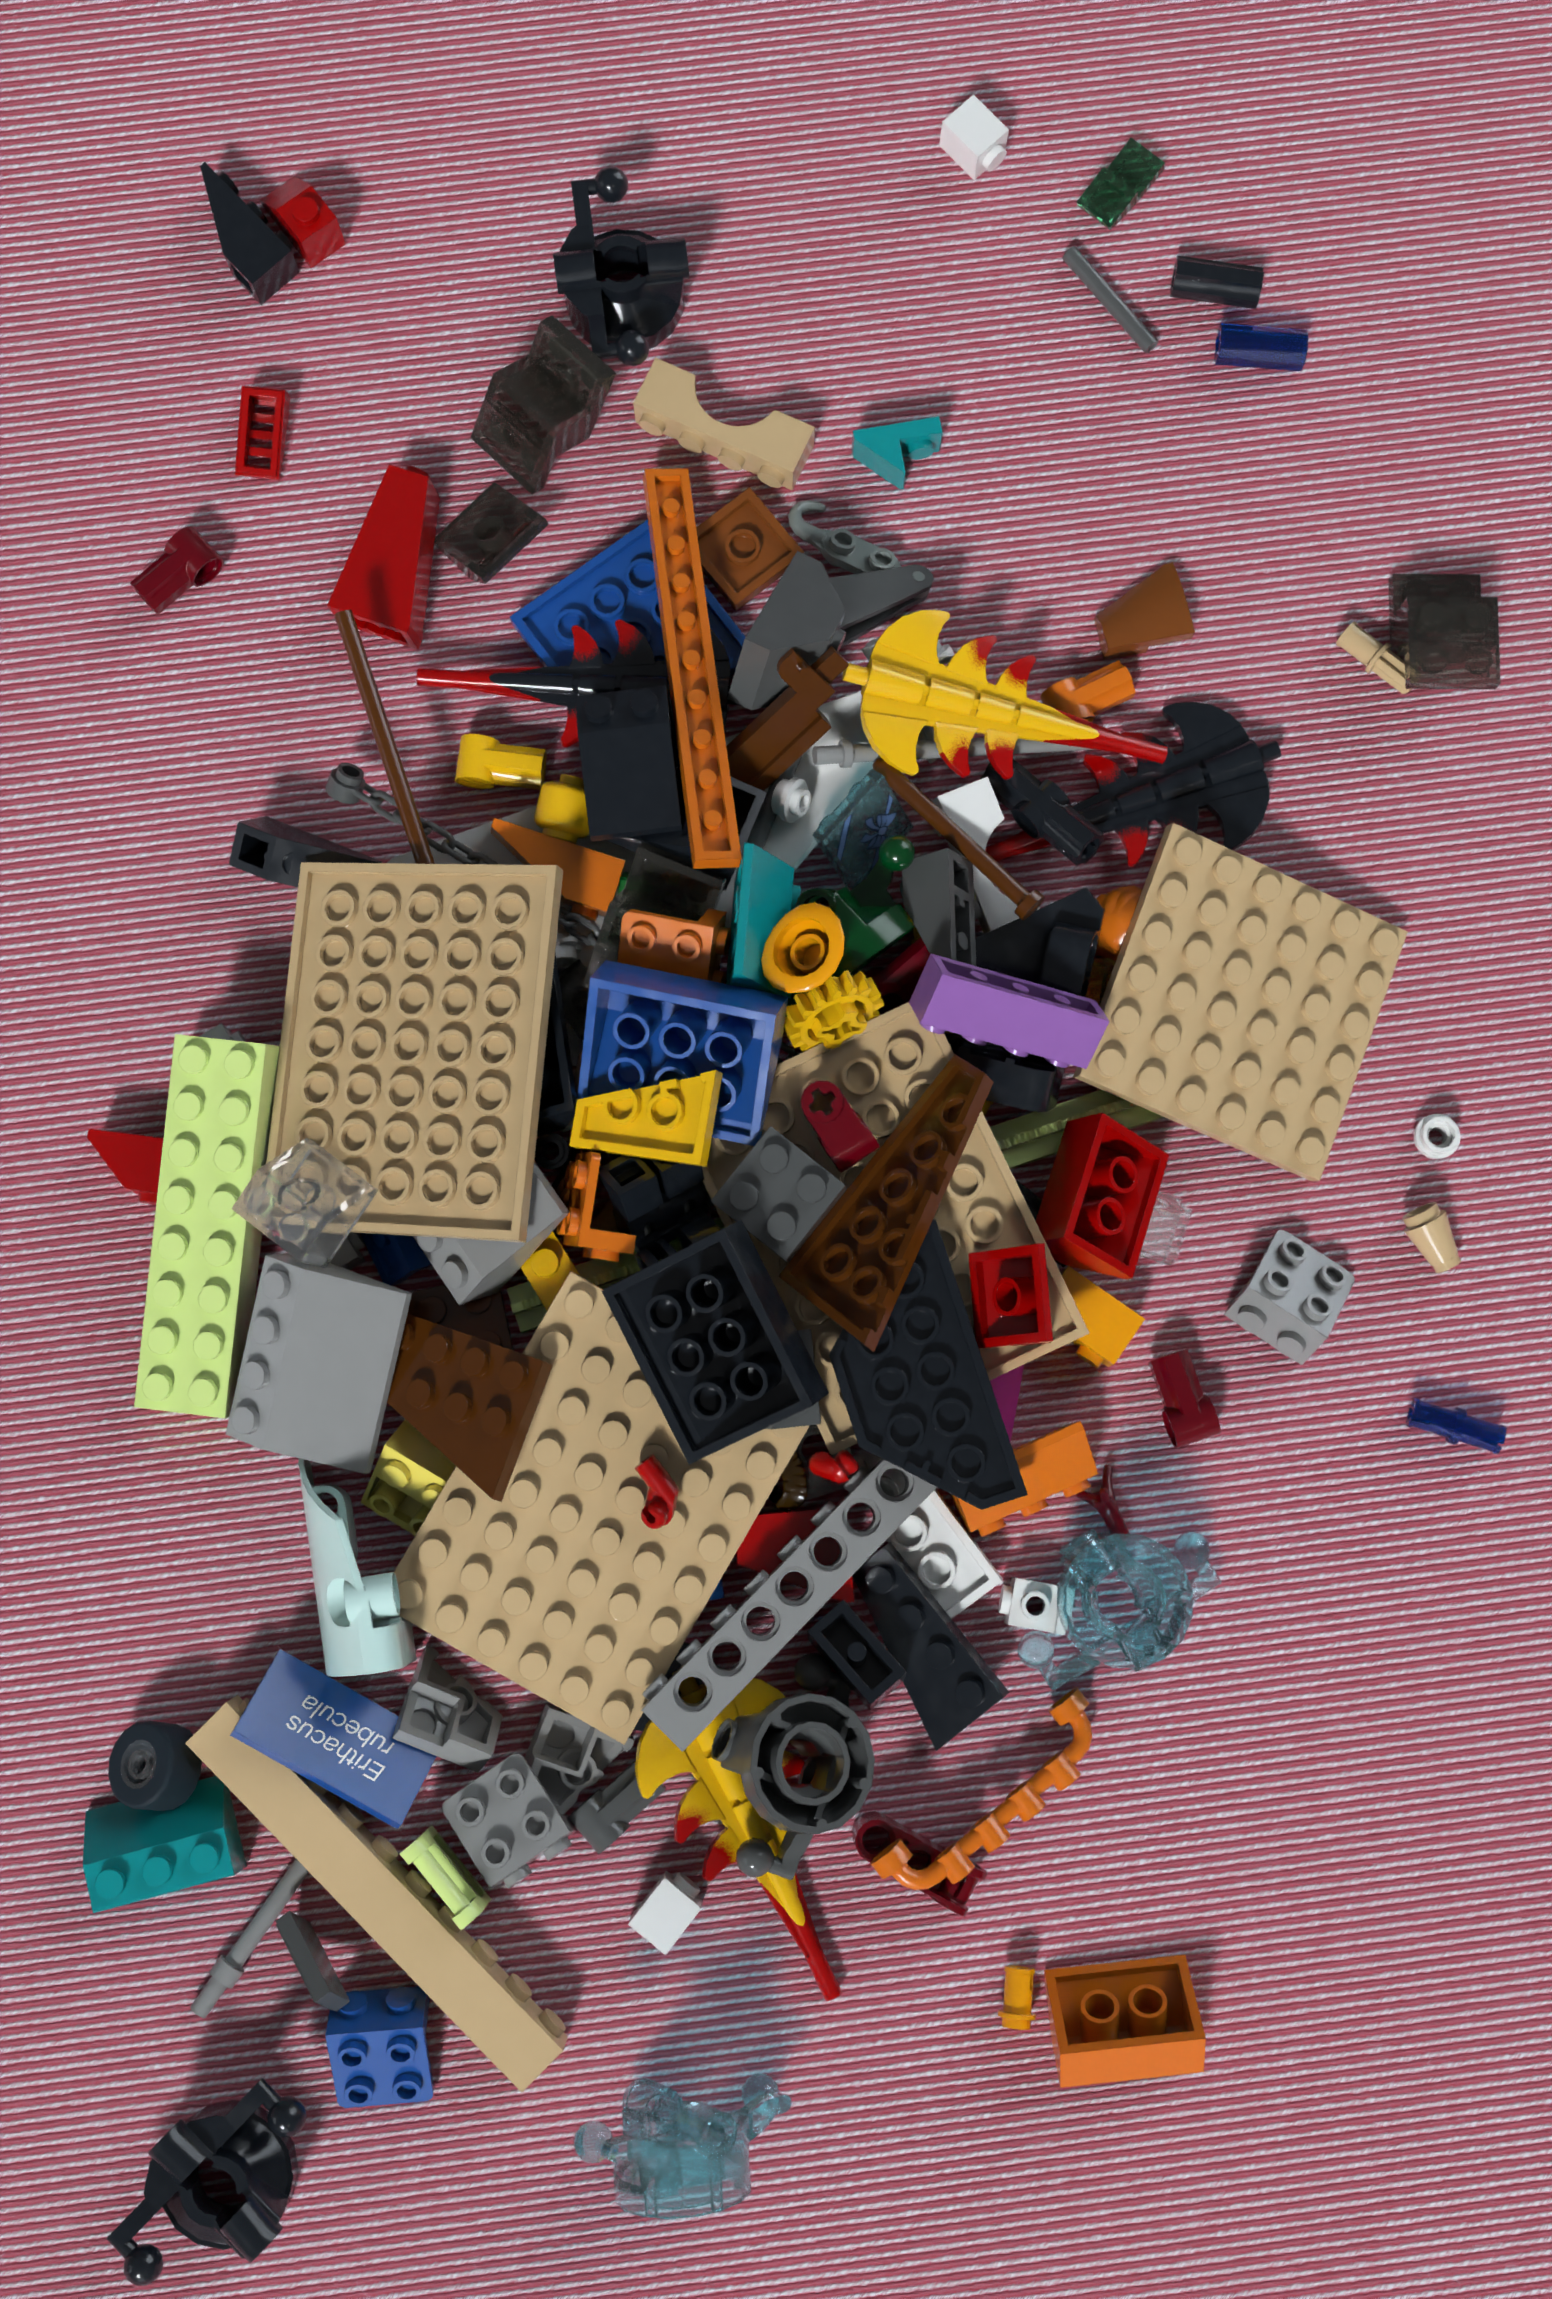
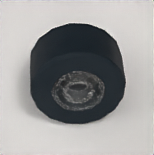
(153, 1766)

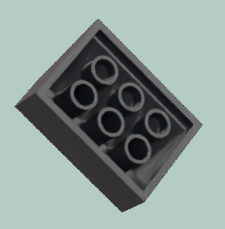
(715, 1342)

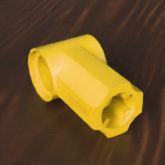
(487, 762)

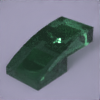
(1121, 184)

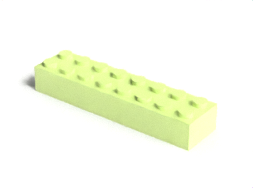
(201, 1248)

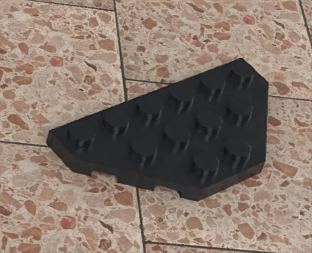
(927, 1390)

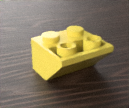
(407, 1478)

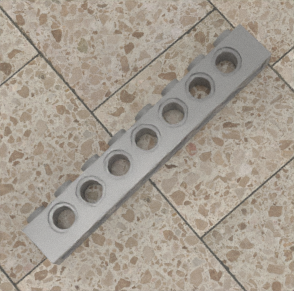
(686, 1720)

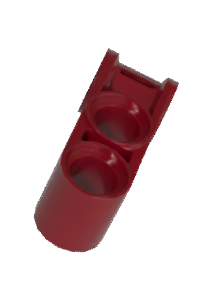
(945, 1893)

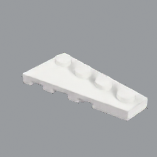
(938, 1546)

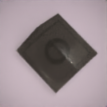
(489, 533)

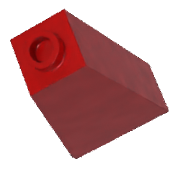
(392, 559)

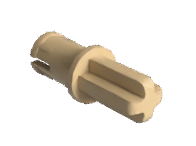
(1374, 656)

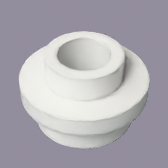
(791, 799)
(1449, 1131)

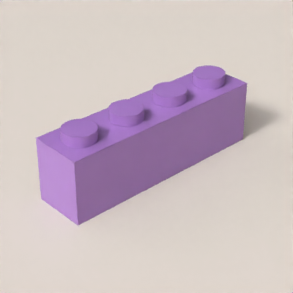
(1007, 1012)

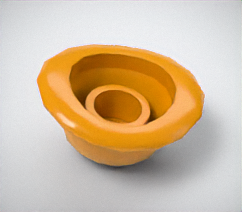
(803, 949)

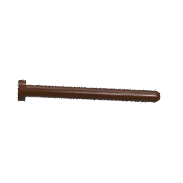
(1026, 902)

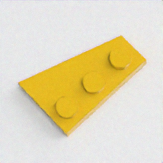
(652, 1122)

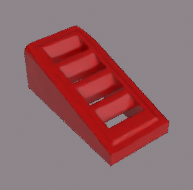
(263, 397)

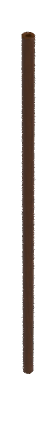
(384, 739)

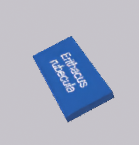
(333, 1739)

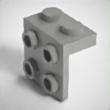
(1292, 1297)
(507, 1822)

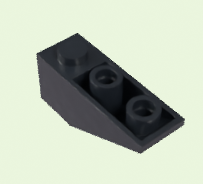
(253, 252)
(277, 849)

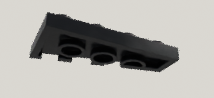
(943, 1669)

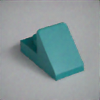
(886, 445)

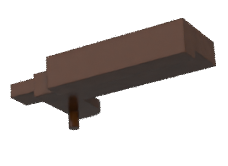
(788, 723)

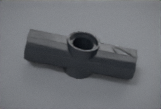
(1046, 812)

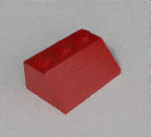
(1100, 1196)

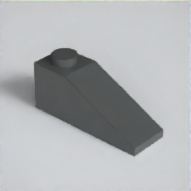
(941, 903)

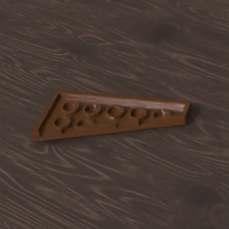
(875, 1230)
(467, 1398)

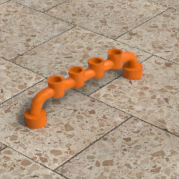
(990, 1828)

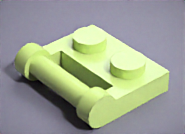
(447, 1876)

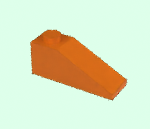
(588, 875)

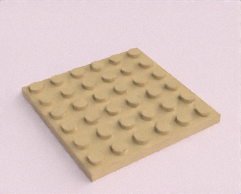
(1242, 1003)

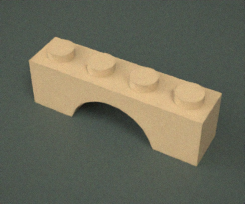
(770, 448)

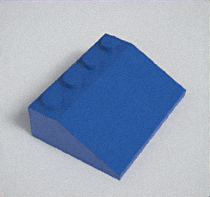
(671, 1026)

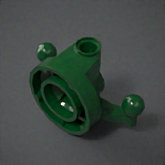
(868, 911)

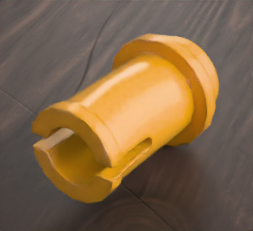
(1017, 1997)

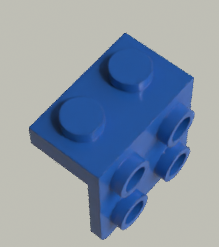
(380, 2048)

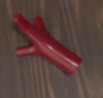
(1106, 1503)

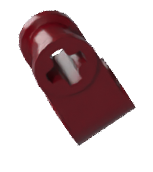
(840, 1132)

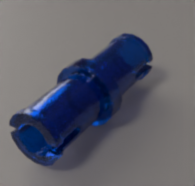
(1456, 1426)

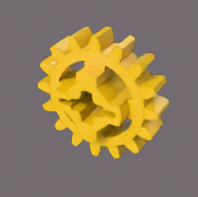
(832, 1011)

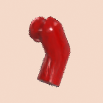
(661, 1495)

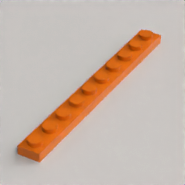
(691, 670)

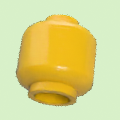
(563, 809)

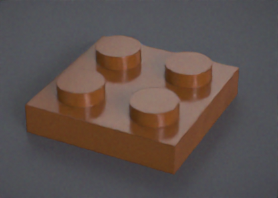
(744, 548)

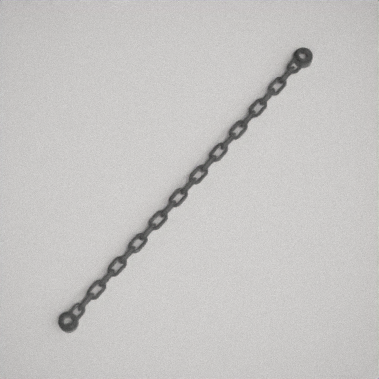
(347, 787)

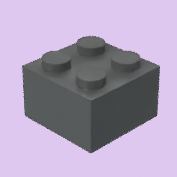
(779, 1194)

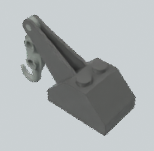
(819, 611)

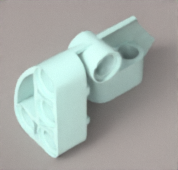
(355, 1612)

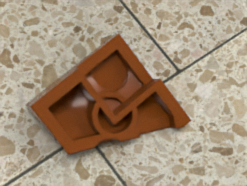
(1145, 616)

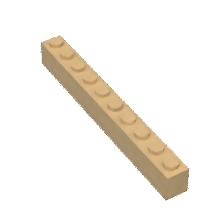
(387, 1902)

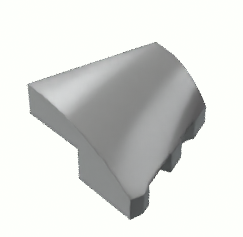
(447, 1716)
(569, 1755)

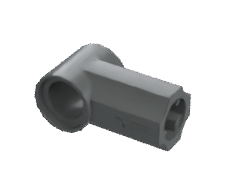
(609, 1811)

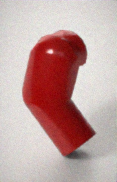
(833, 1469)

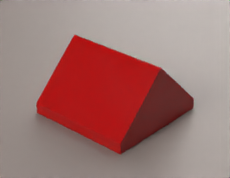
(1010, 1296)

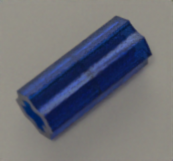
(1261, 347)

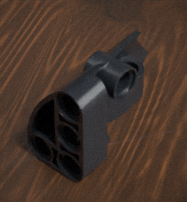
(1049, 949)

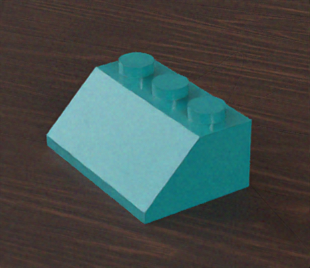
(760, 900)
(154, 1853)

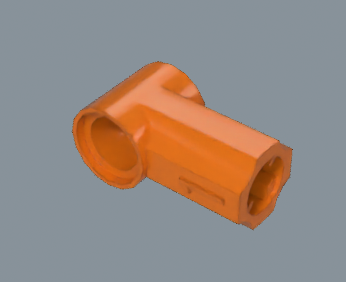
(1091, 693)

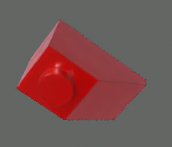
(304, 220)
(132, 1160)

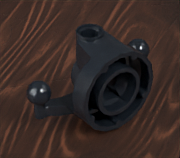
(615, 316)
(244, 2143)

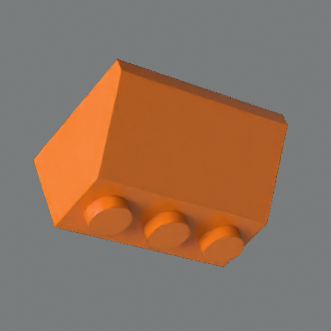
(1047, 1466)
(1124, 2021)

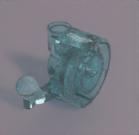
(1159, 1591)
(681, 2153)

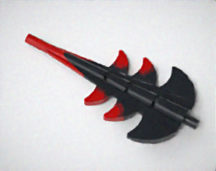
(631, 669)
(1213, 772)

